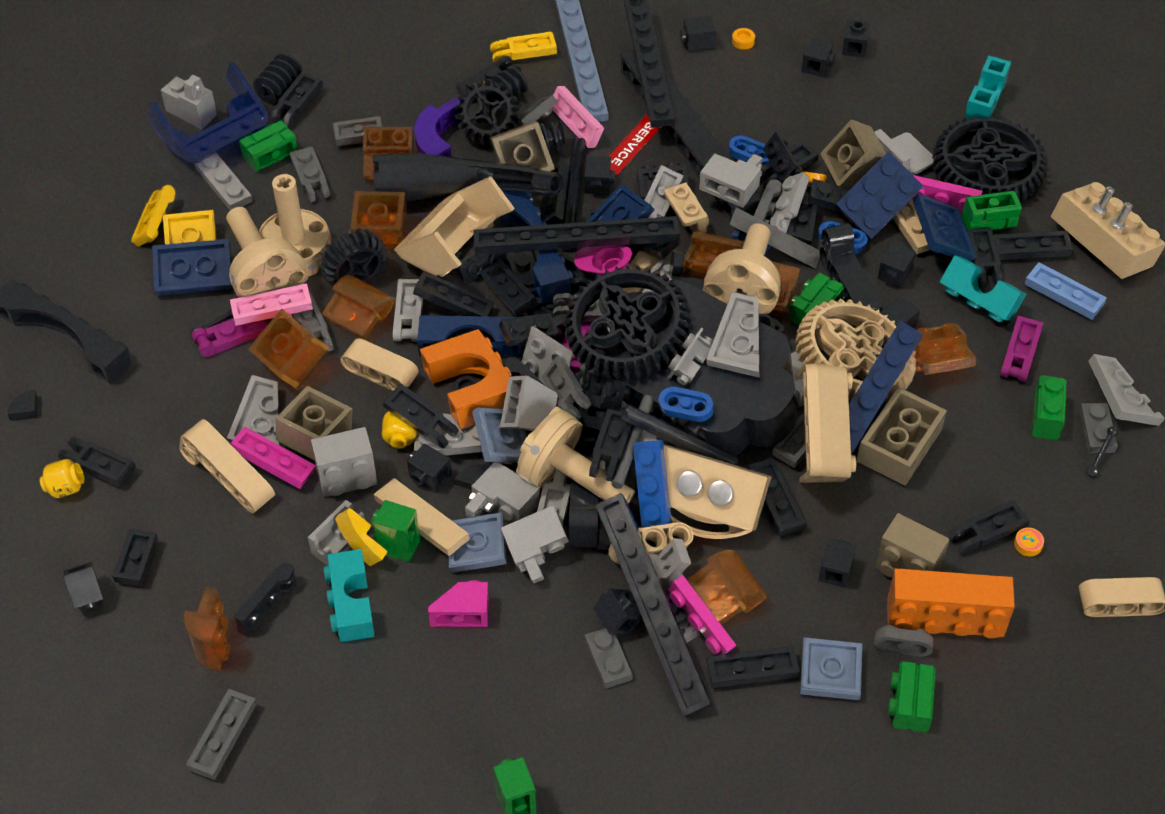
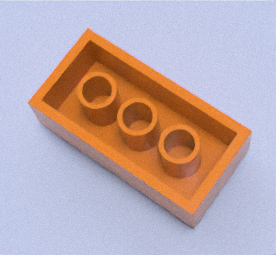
(950, 602)

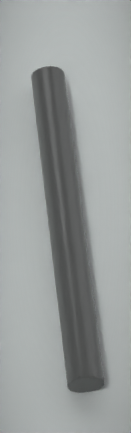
(628, 453)

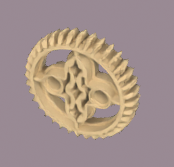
(849, 346)

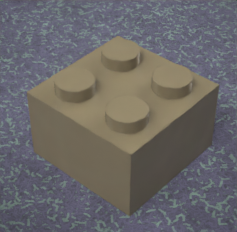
(523, 147)
(852, 153)
(311, 417)
(910, 547)

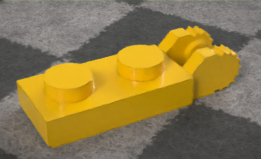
(524, 46)
(152, 215)

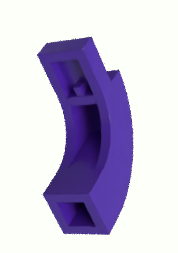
(431, 125)

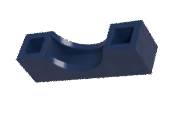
(436, 329)

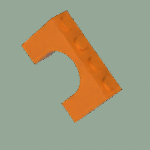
(468, 355)

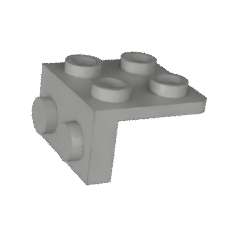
(906, 151)

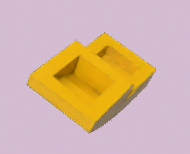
(354, 531)

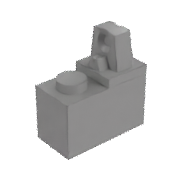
(189, 101)
(731, 179)
(503, 492)
(532, 537)

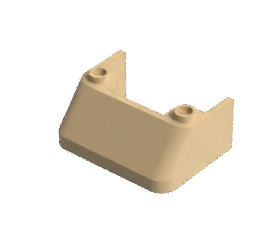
(451, 225)
(826, 423)

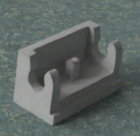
(328, 537)

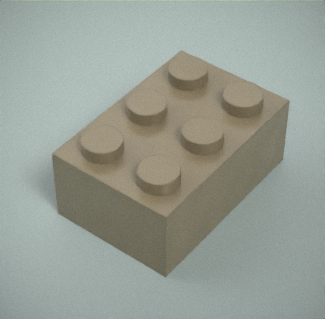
(901, 436)

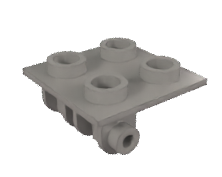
(542, 351)

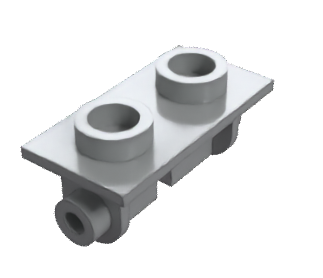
(683, 366)

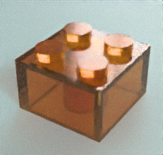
(381, 213)
(288, 348)

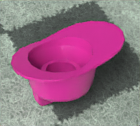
(602, 258)

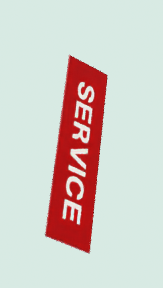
(632, 145)

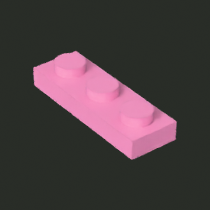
(577, 117)
(268, 304)

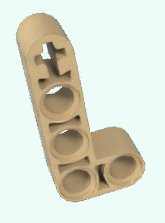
(218, 456)

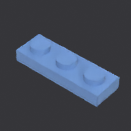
(1065, 291)

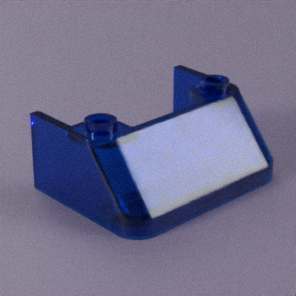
(245, 118)

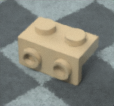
(687, 207)

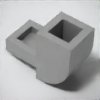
(671, 562)

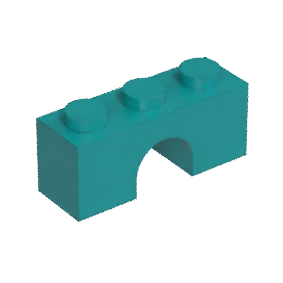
(989, 89)
(962, 279)
(351, 615)

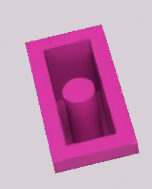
(461, 606)

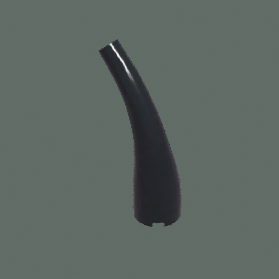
(433, 176)

